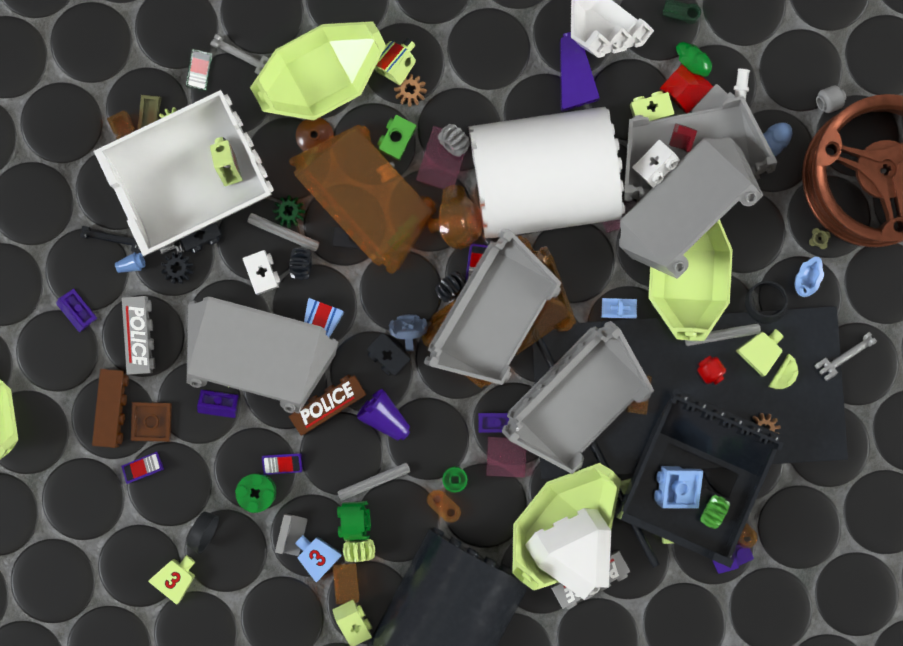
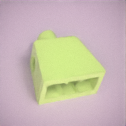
(762, 351)

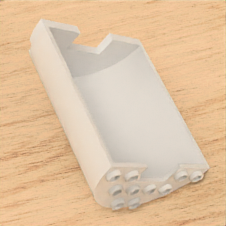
(547, 172)
(169, 175)

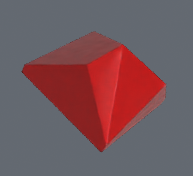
(686, 88)

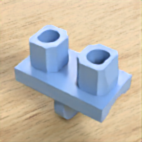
(619, 308)

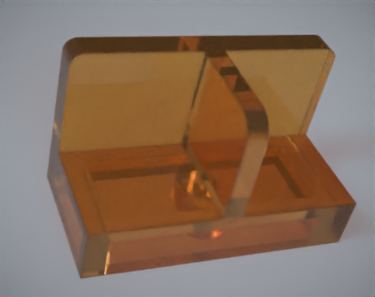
(345, 583)

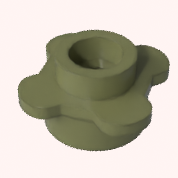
(825, 235)

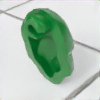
(694, 59)

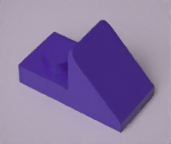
(739, 557)

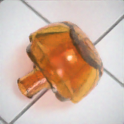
(459, 218)

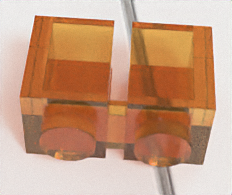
(121, 124)

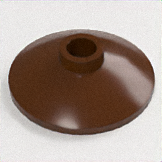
(306, 127)

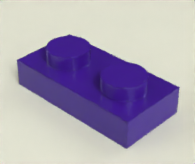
(492, 422)

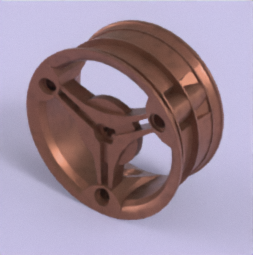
(876, 156)

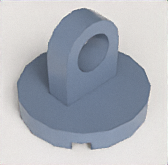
(408, 328)

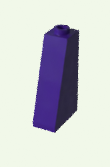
(575, 75)

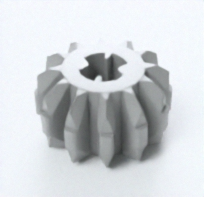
(454, 140)

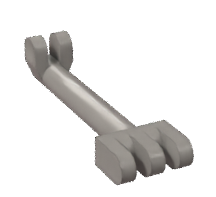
(218, 43)
(830, 366)

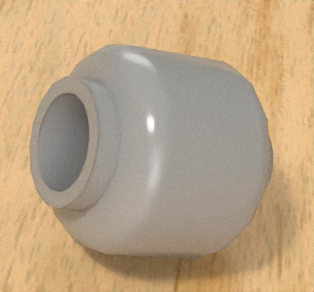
(831, 99)

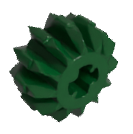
(282, 210)

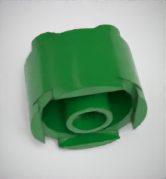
(253, 503)
(354, 520)

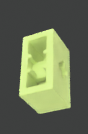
(659, 100)
(352, 624)

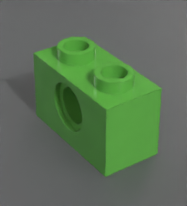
(400, 126)

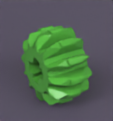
(715, 511)

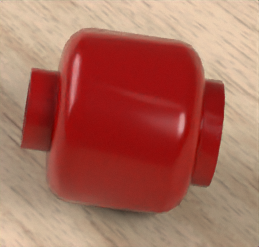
(711, 370)

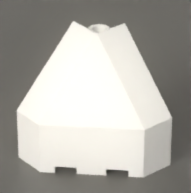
(606, 27)
(575, 552)

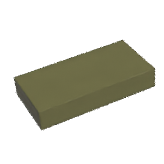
(149, 110)

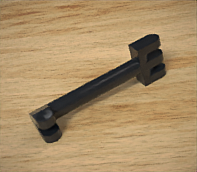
(87, 232)

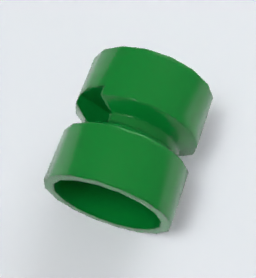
(454, 479)

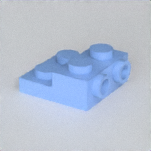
(678, 487)

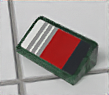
(198, 70)

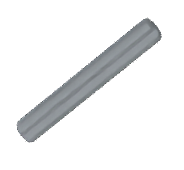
(283, 232)
(728, 334)
(373, 481)

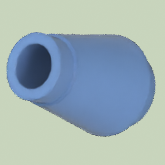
(131, 263)

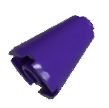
(384, 416)

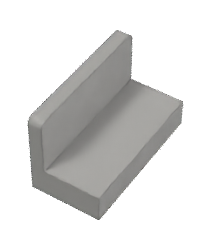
(712, 99)
(291, 530)

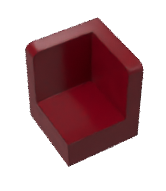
(683, 137)

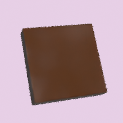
(151, 421)

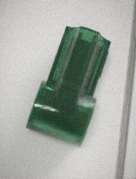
(679, 11)

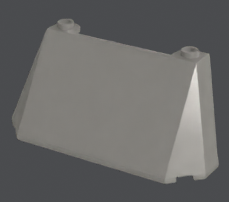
(730, 120)
(688, 205)
(493, 312)
(256, 351)
(578, 398)

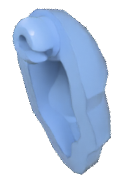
(778, 137)
(809, 277)

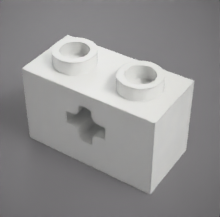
(656, 163)
(253, 264)

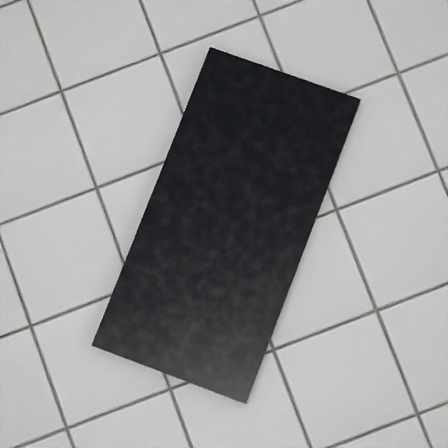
(807, 411)

